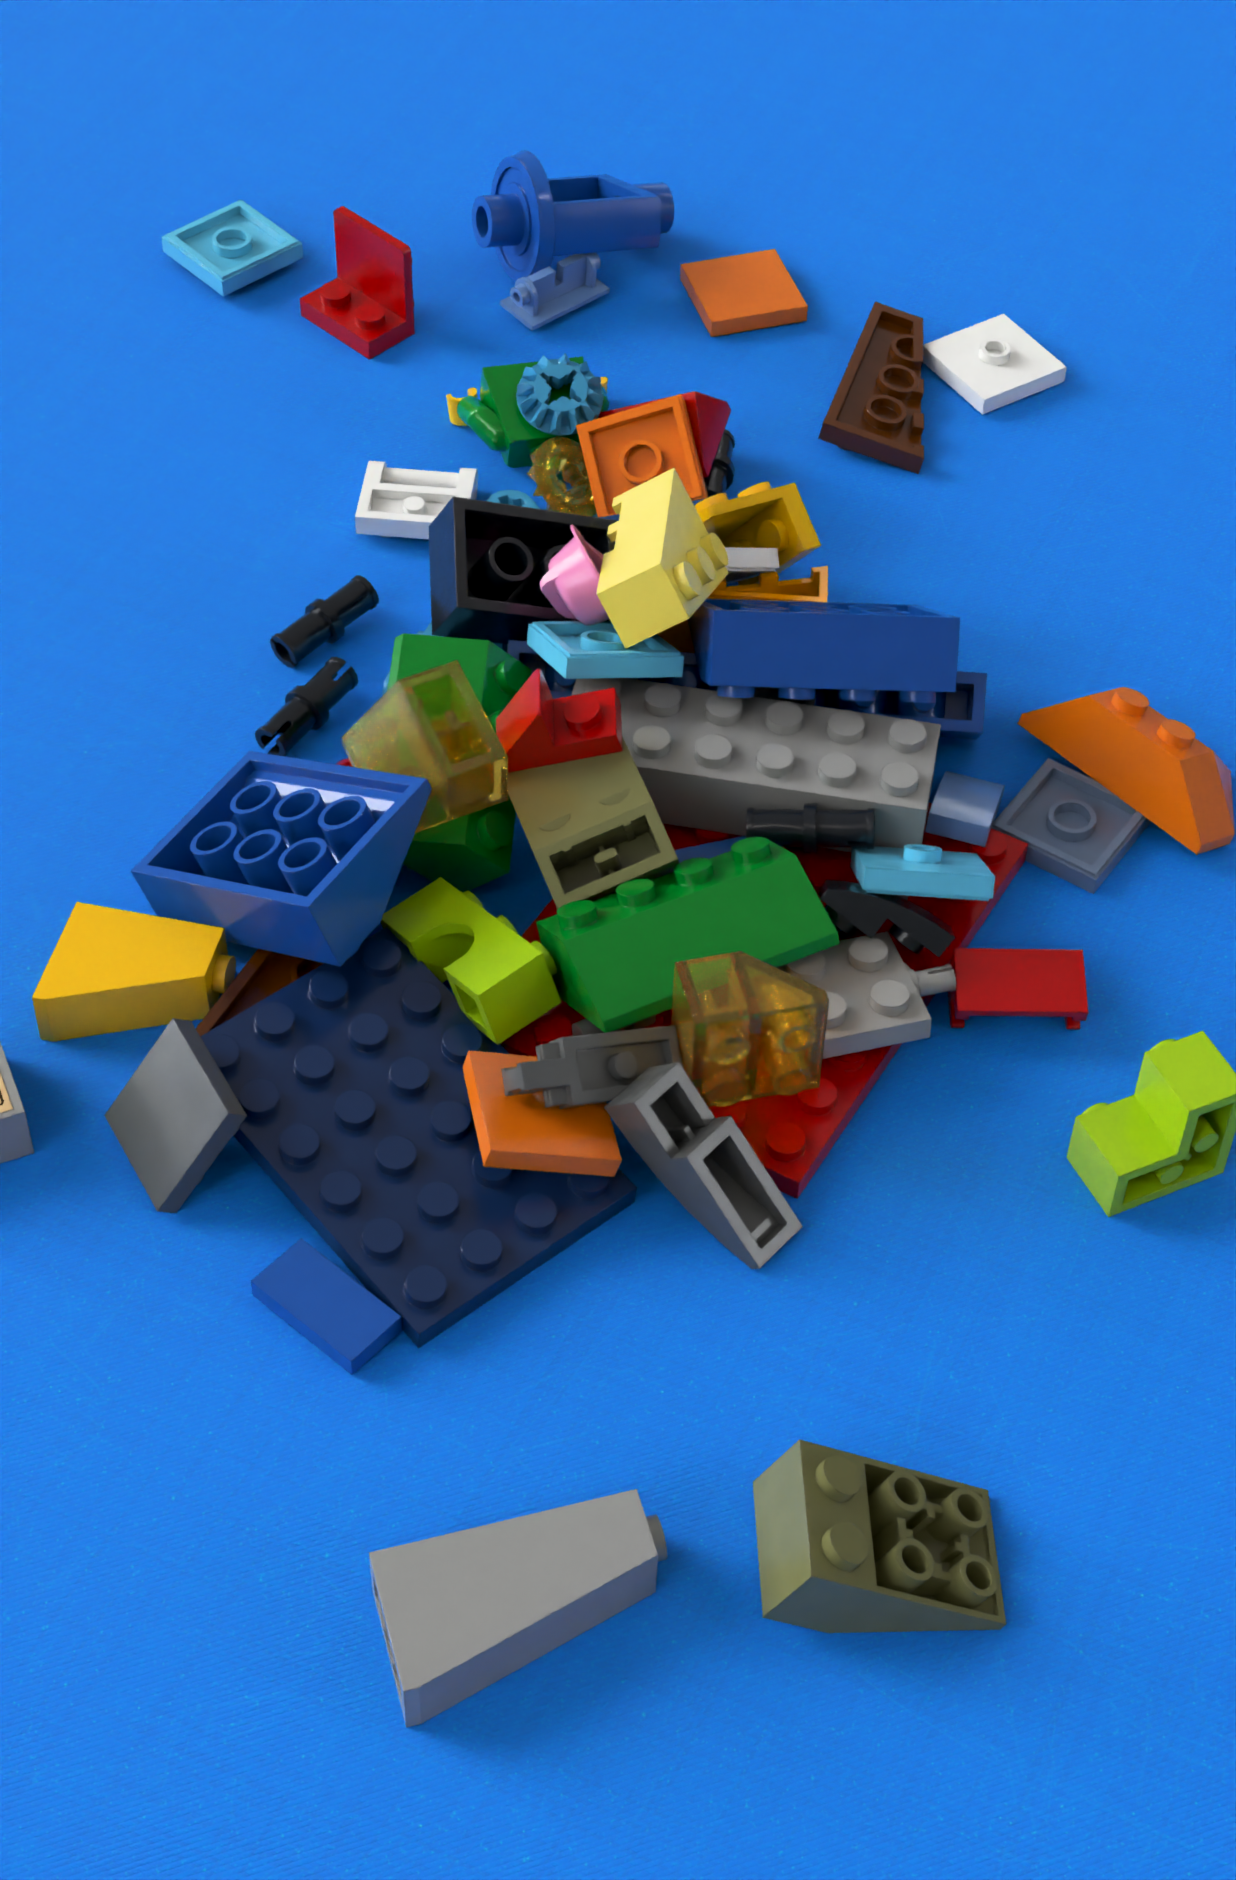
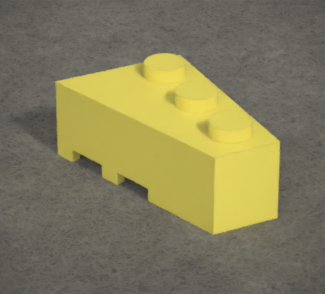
(660, 560)

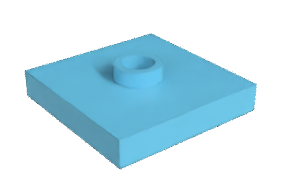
(232, 247)
(598, 653)
(922, 872)

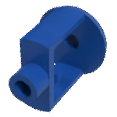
(546, 217)

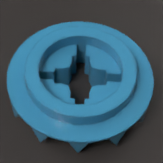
(564, 414)

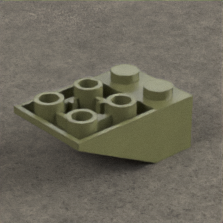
(591, 825)
(873, 1546)

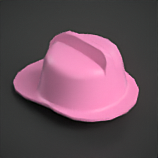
(574, 581)

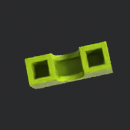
(491, 969)

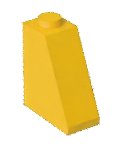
(129, 973)

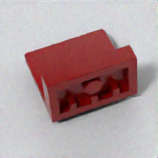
(373, 295)

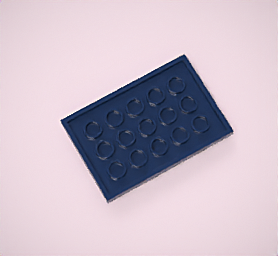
(376, 1143)

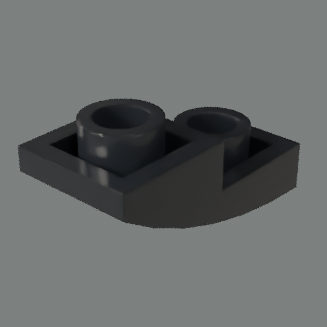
(855, 909)

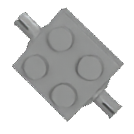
(871, 993)

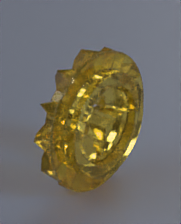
(562, 456)

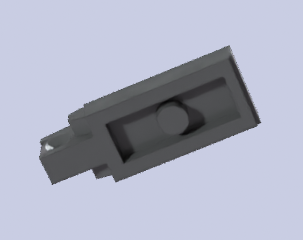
(592, 1066)

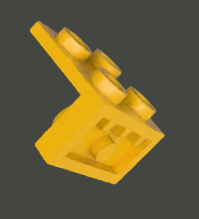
(762, 520)

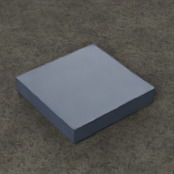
(1071, 825)

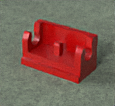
(1018, 984)

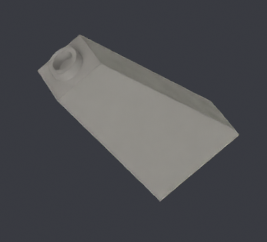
(507, 1592)

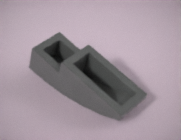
(704, 1163)

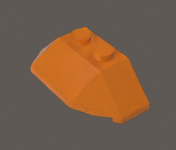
(1144, 762)

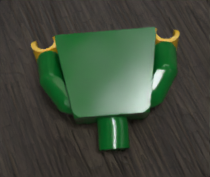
(497, 415)

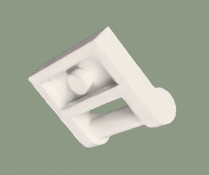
(408, 500)

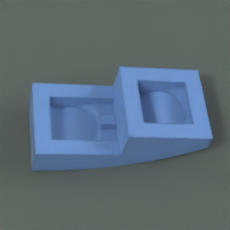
(964, 808)

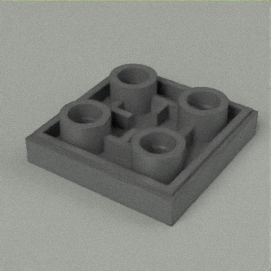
(175, 1115)

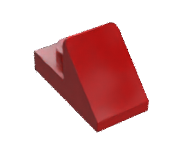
(558, 730)

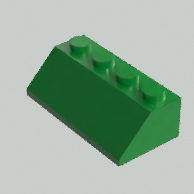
(478, 844)
(622, 948)

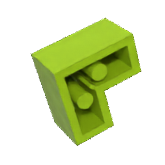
(1164, 1134)

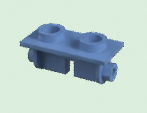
(552, 293)

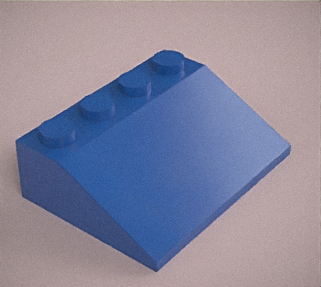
(825, 647)
(288, 855)

